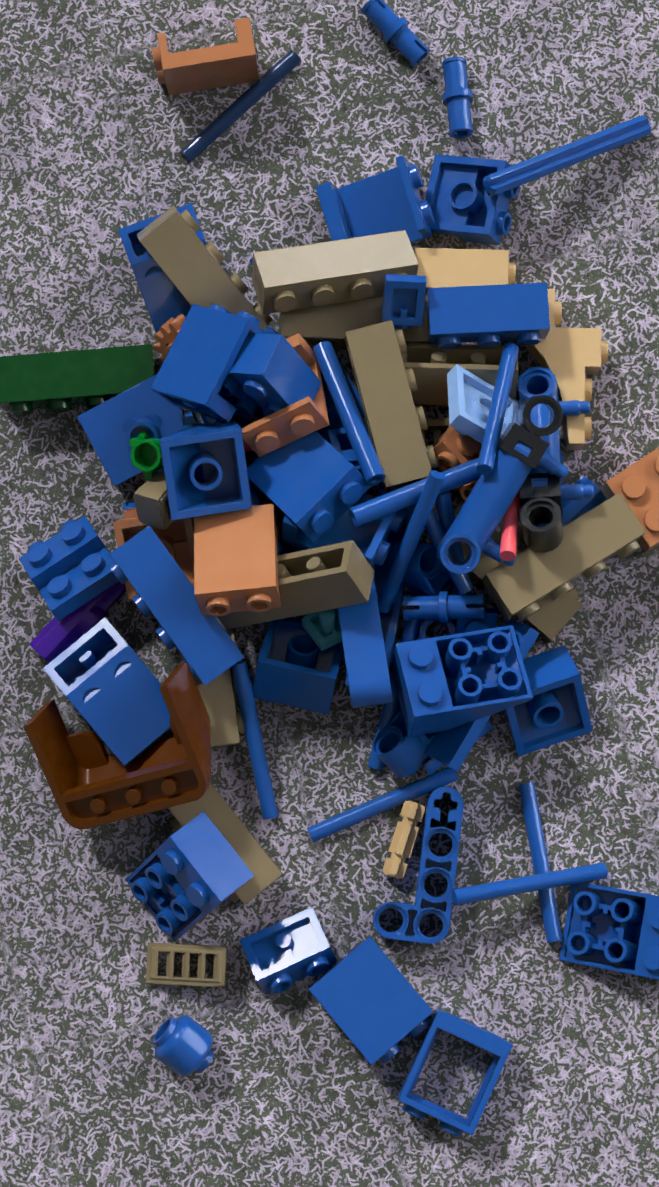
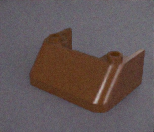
(99, 789)

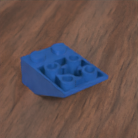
(158, 291)
(267, 377)
(458, 678)
(112, 691)
(188, 876)
(612, 930)

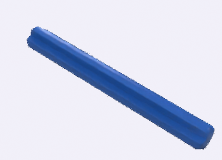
(566, 155)

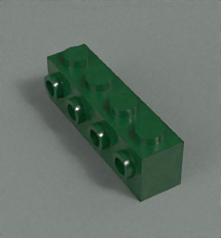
(72, 377)

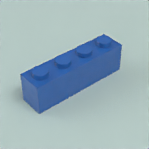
(171, 599)

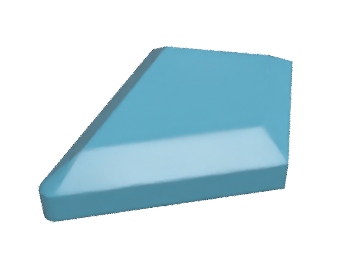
(323, 628)

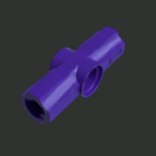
(61, 634)

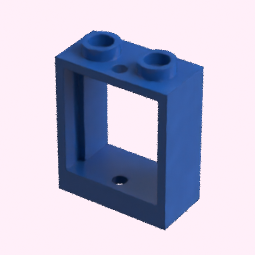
(450, 1120)

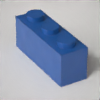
(487, 314)

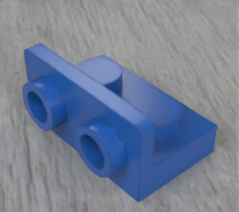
(288, 952)

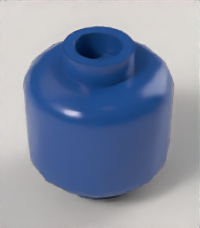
(183, 1045)

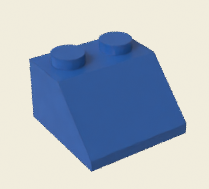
(205, 470)
(295, 669)
(556, 707)

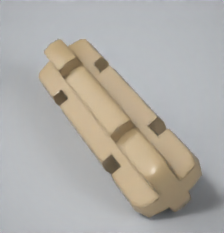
(404, 839)

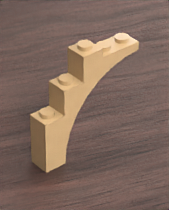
(565, 351)

